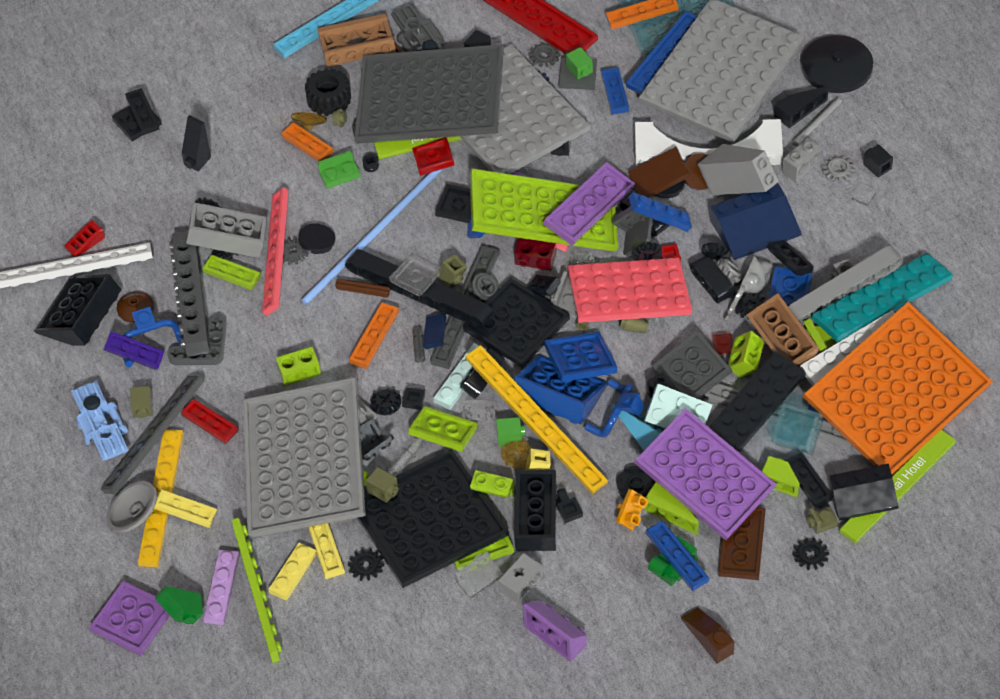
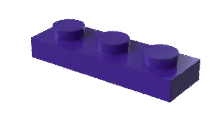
(133, 350)

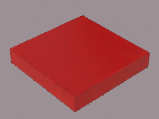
(433, 156)

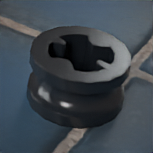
(367, 165)

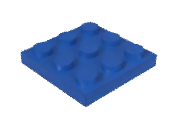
(580, 356)

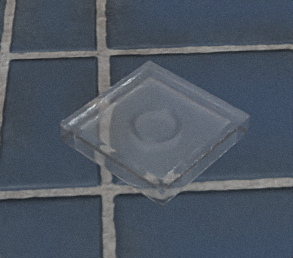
(415, 274)

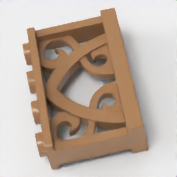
(341, 33)

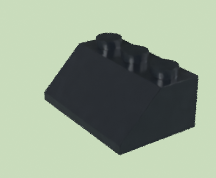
(864, 492)

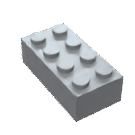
(226, 230)

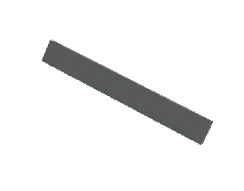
(454, 329)
(152, 435)

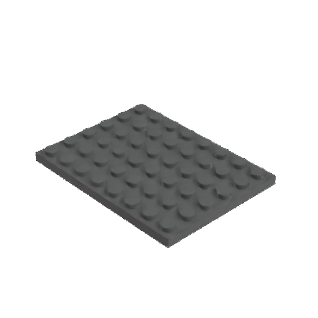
(429, 94)

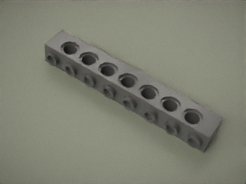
(190, 295)

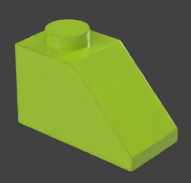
(782, 474)

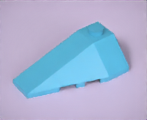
(642, 431)

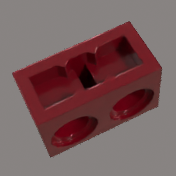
(535, 254)

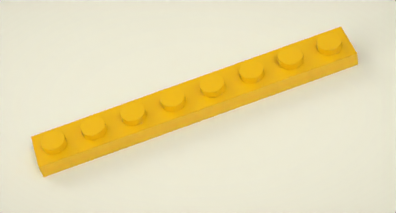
(164, 479)

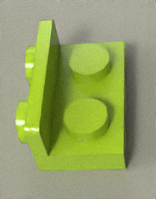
(492, 484)

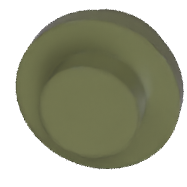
(339, 118)

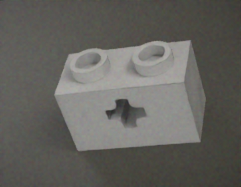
(520, 578)

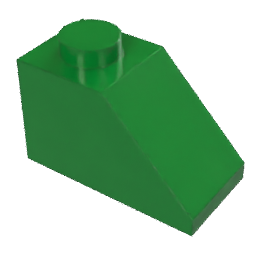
(181, 604)

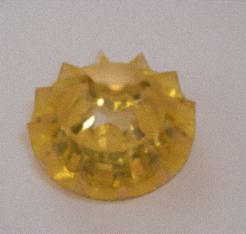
(508, 453)

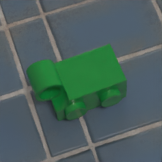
(664, 570)

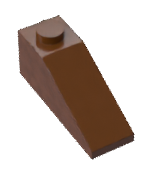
(709, 634)

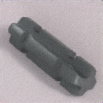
(418, 345)

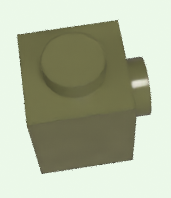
(452, 271)

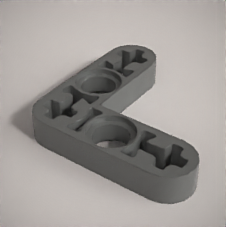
(217, 348)

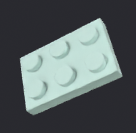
(669, 403)

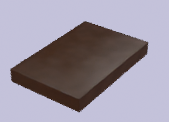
(659, 173)

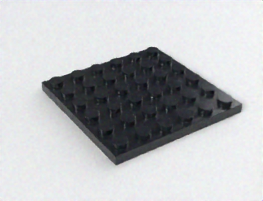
(431, 519)

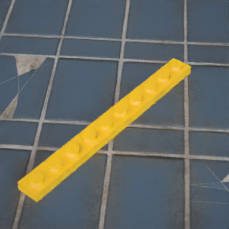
(536, 420)

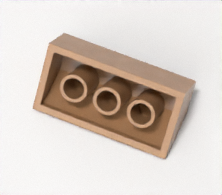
(783, 331)

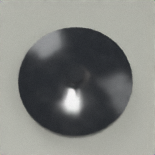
(837, 63)

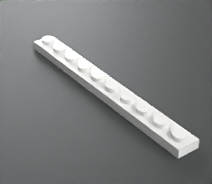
(75, 265)

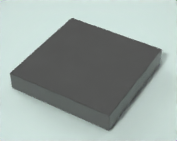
(569, 81)

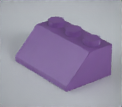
(554, 629)

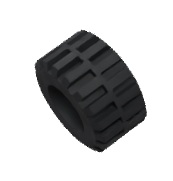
(327, 81)

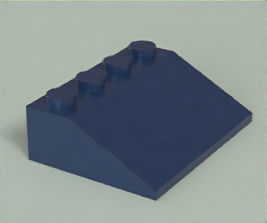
(754, 221)

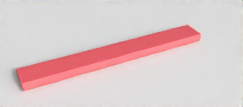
(275, 251)

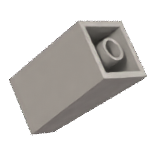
(737, 170)

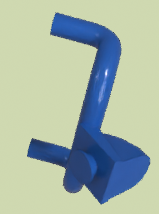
(145, 322)
(627, 402)

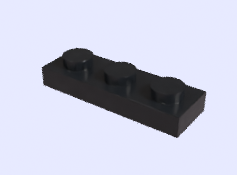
(142, 111)
(790, 258)
(809, 481)

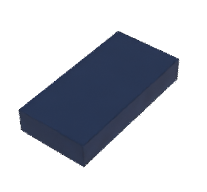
(434, 331)

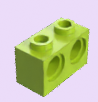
(746, 354)
(298, 366)

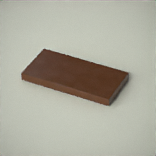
(742, 551)

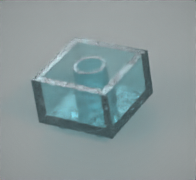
(797, 429)

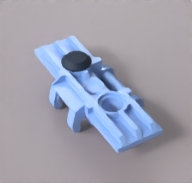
(93, 423)

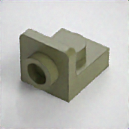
(822, 519)

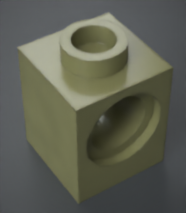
(382, 485)

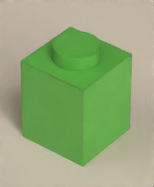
(579, 63)
(509, 430)

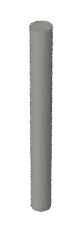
(806, 132)

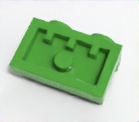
(338, 169)

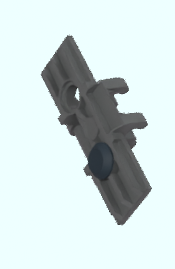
(424, 33)

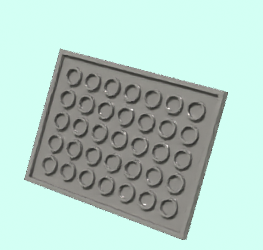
(722, 70)
(531, 119)
(303, 458)

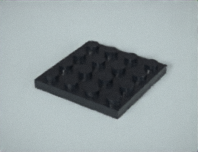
(518, 323)

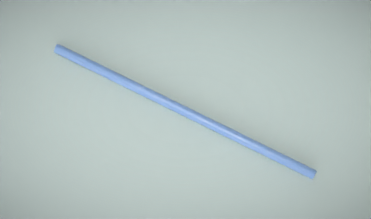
(370, 236)

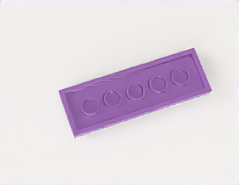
(589, 204)

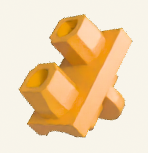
(630, 509)

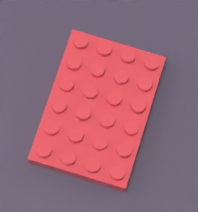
(629, 290)

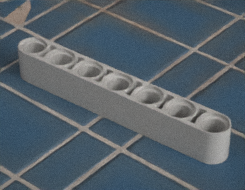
(851, 280)

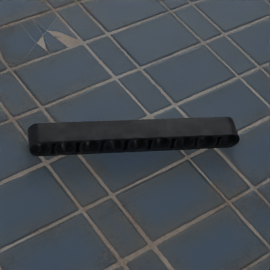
(435, 296)

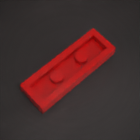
(209, 421)

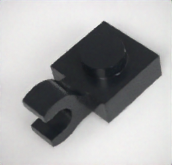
(568, 508)

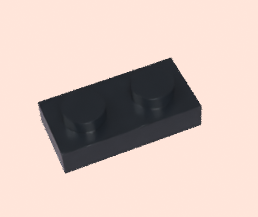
(544, 285)

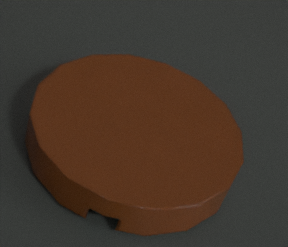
(696, 178)

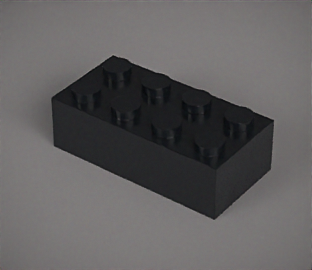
(535, 510)

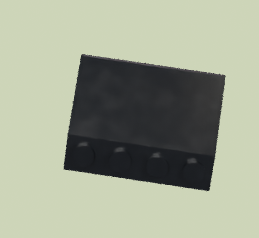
(79, 309)

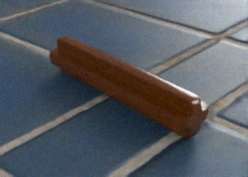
(361, 287)

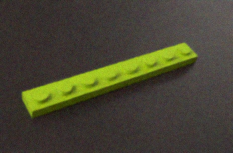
(259, 596)

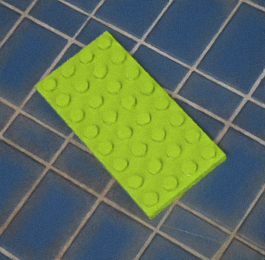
(520, 205)

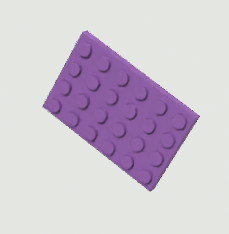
(705, 474)

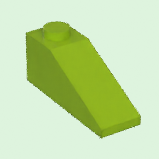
(668, 508)

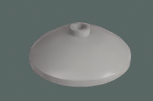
(132, 507)

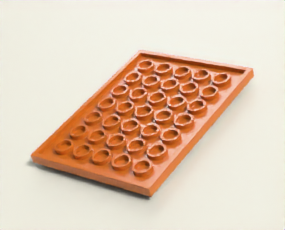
(897, 389)

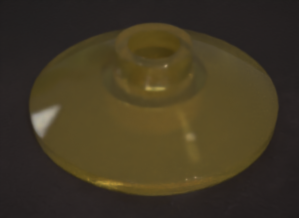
(308, 120)

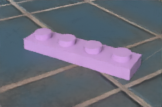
(221, 587)

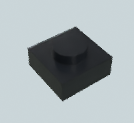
(413, 398)

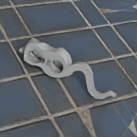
(752, 281)

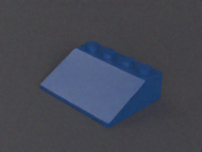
(565, 399)

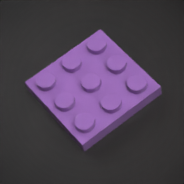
(130, 618)

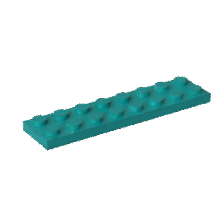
(881, 297)

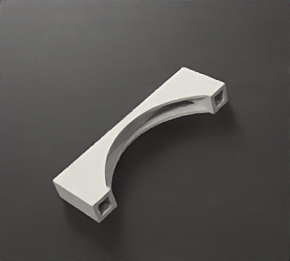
(651, 142)

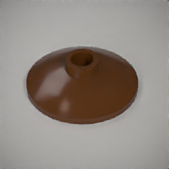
(126, 304)

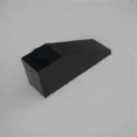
(799, 105)
(195, 144)

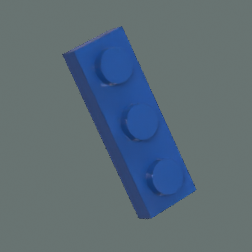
(615, 91)

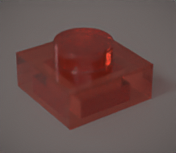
(722, 343)

